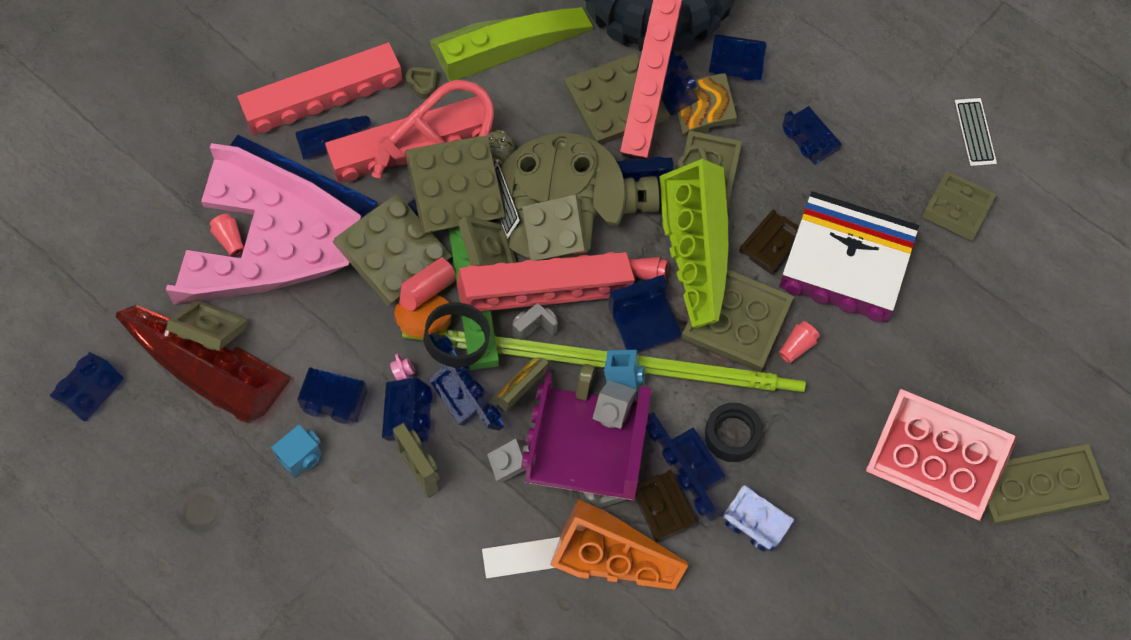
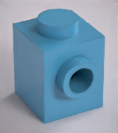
(624, 368)
(298, 450)

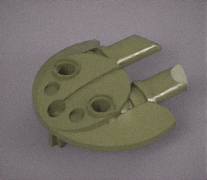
(557, 175)

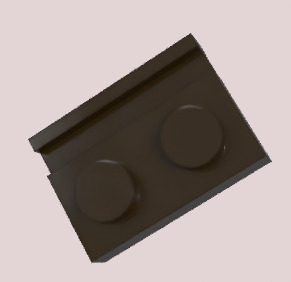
(770, 242)
(664, 506)

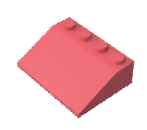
(941, 454)

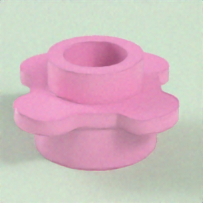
(402, 368)

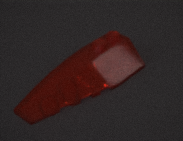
(224, 377)

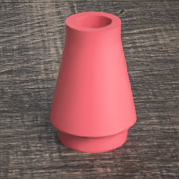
(227, 233)
(649, 267)
(799, 341)

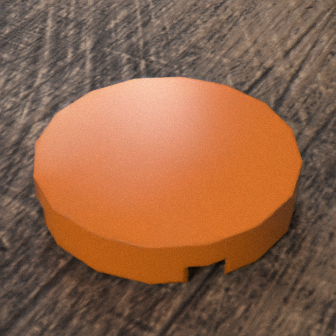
(414, 321)

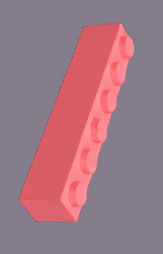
(650, 78)
(320, 89)
(356, 153)
(543, 281)

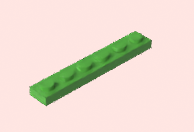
(473, 333)

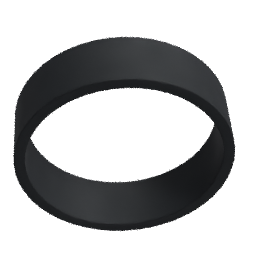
(459, 309)

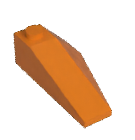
(609, 548)

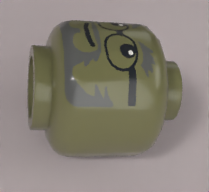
(501, 146)

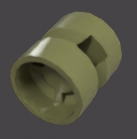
(650, 195)

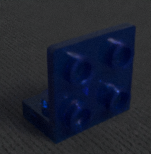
(644, 314)

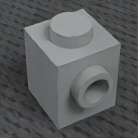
(614, 404)

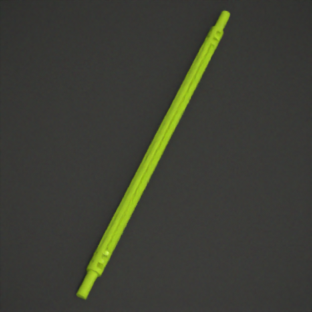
(652, 365)

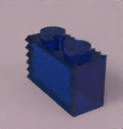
(332, 395)

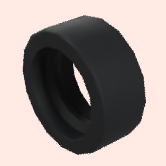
(743, 413)

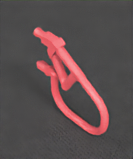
(387, 144)

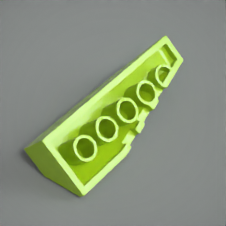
(502, 40)
(698, 231)

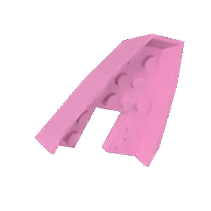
(286, 238)

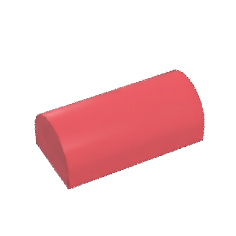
(426, 284)

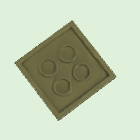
(605, 97)
(454, 183)
(389, 247)
(746, 324)

